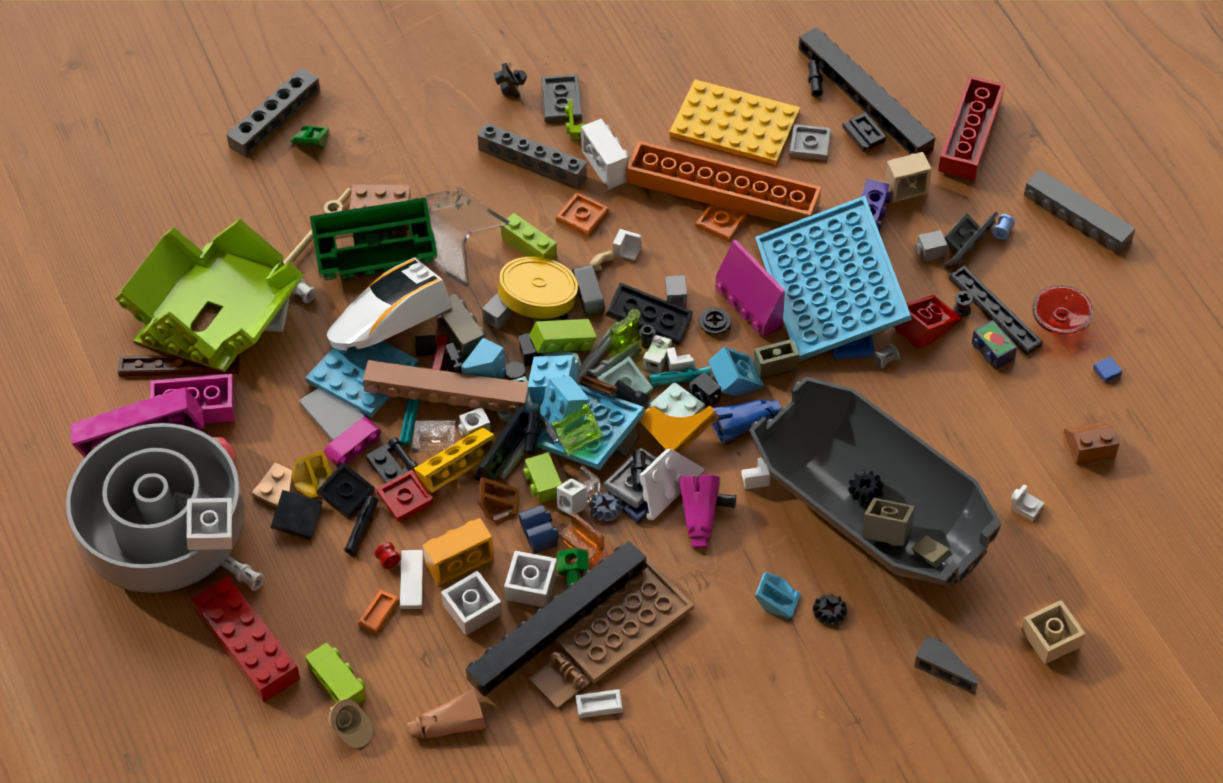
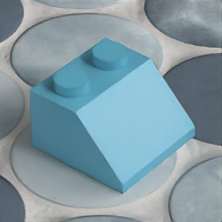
(486, 361)
(735, 372)

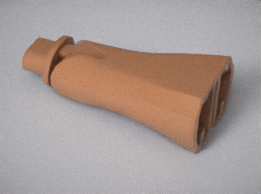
(455, 716)

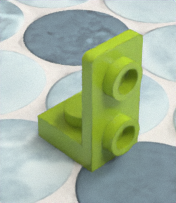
(574, 131)

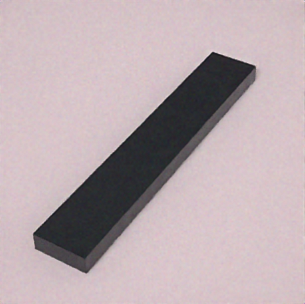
(996, 310)

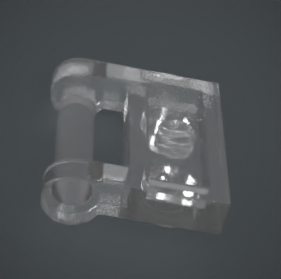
(433, 432)

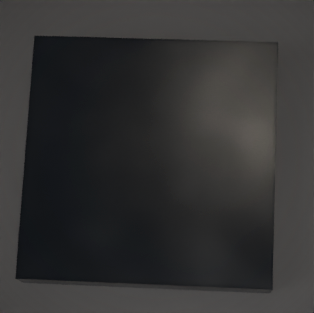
(345, 490)
(296, 514)

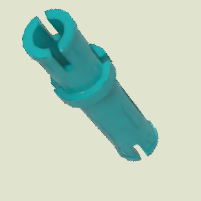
(685, 375)

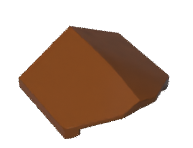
(497, 500)

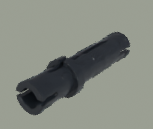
(364, 517)

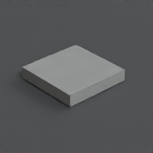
(810, 142)

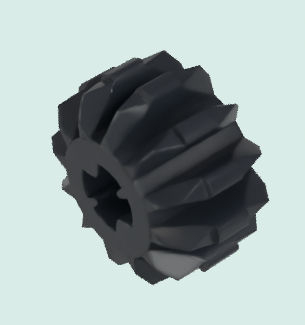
(866, 481)

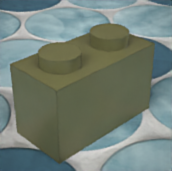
(776, 358)

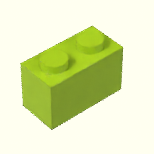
(542, 476)

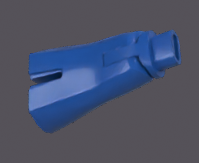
(738, 418)

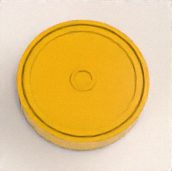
(537, 287)

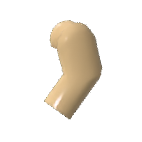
(600, 258)

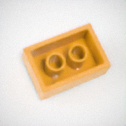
(458, 551)

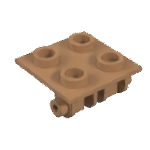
(559, 679)

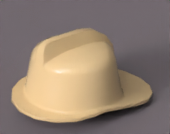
(351, 723)

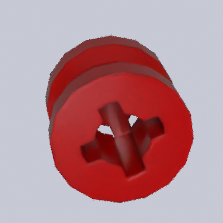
(387, 555)

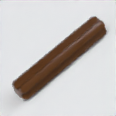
(599, 386)

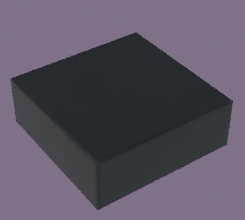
(425, 345)

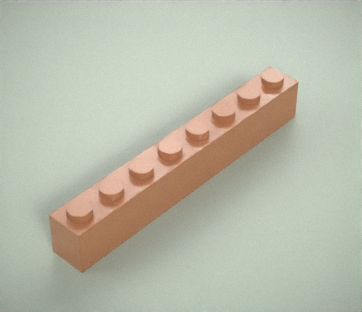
(444, 387)

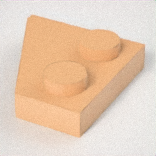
(272, 484)

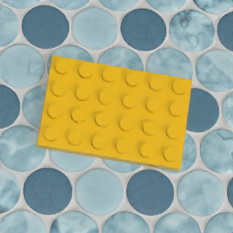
(735, 122)

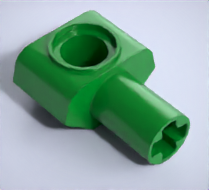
(574, 571)

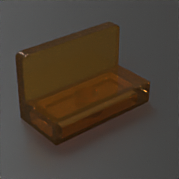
(583, 536)

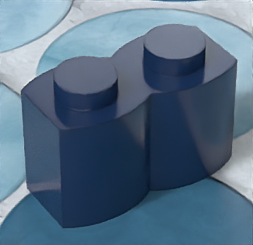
(538, 529)

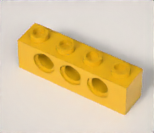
(455, 460)

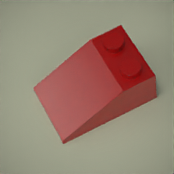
(929, 321)

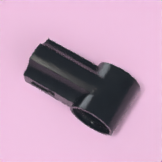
(628, 394)

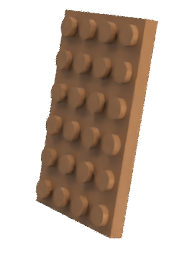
(624, 623)

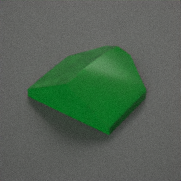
(311, 136)

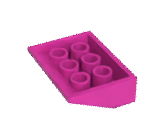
(751, 290)

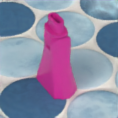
(699, 504)

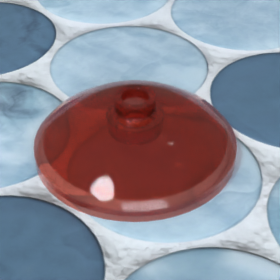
(1062, 310)

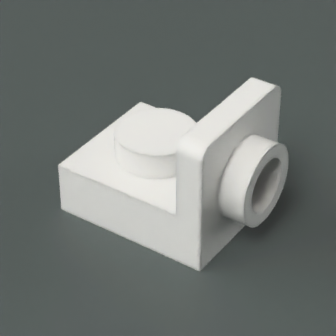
(1026, 504)

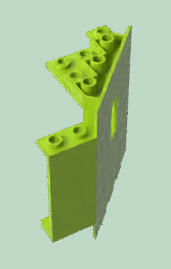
(232, 272)

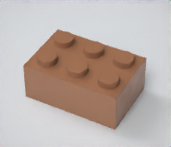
(378, 194)

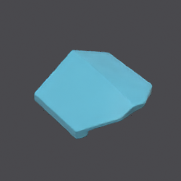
(777, 595)

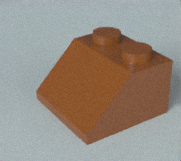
(1092, 442)

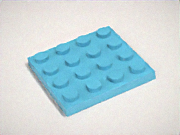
(343, 373)
(615, 420)

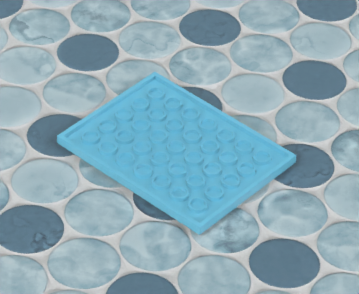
(833, 278)

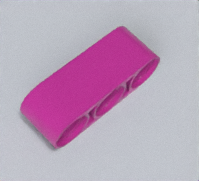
(352, 442)

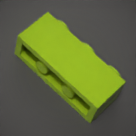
(528, 239)
(563, 336)
(335, 675)

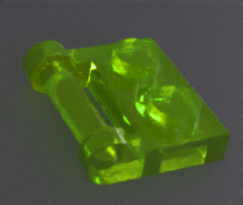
(624, 332)
(580, 434)

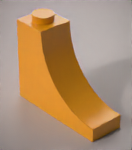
(677, 432)

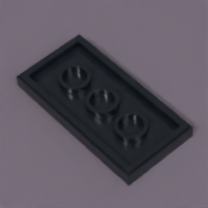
(665, 317)

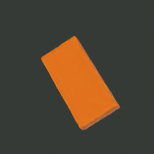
(378, 611)

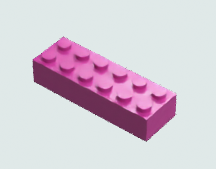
(170, 408)

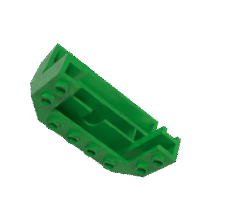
(372, 238)

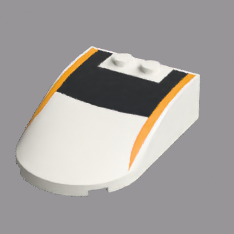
(389, 306)

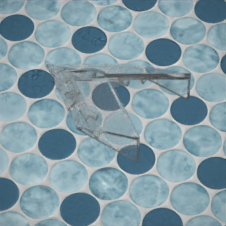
(453, 220)

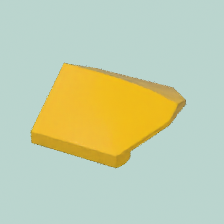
(311, 473)

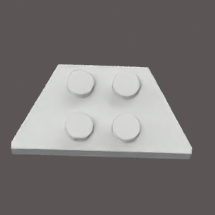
(661, 480)

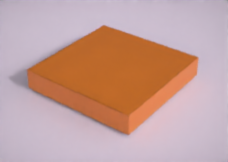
(582, 214)
(721, 221)

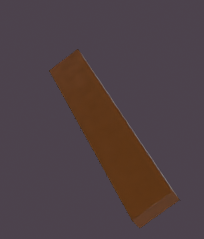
(168, 365)

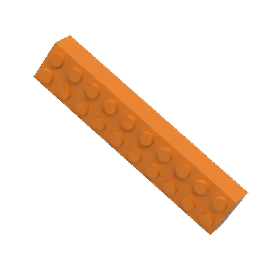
(722, 184)

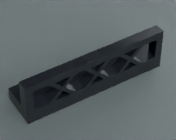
(503, 446)

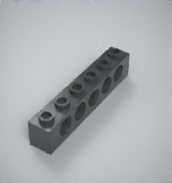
(273, 112)
(532, 155)

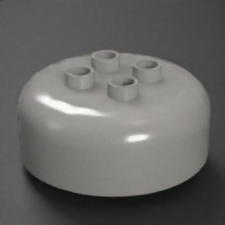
(126, 510)

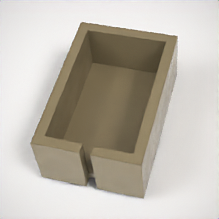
(460, 327)

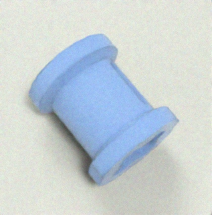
(1002, 229)

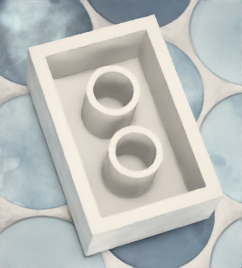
(604, 153)

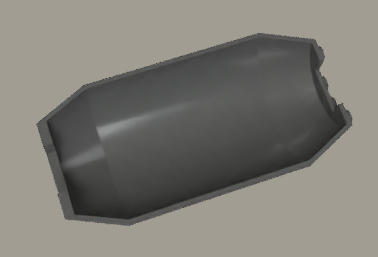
(838, 432)

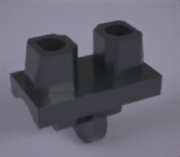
(512, 80)

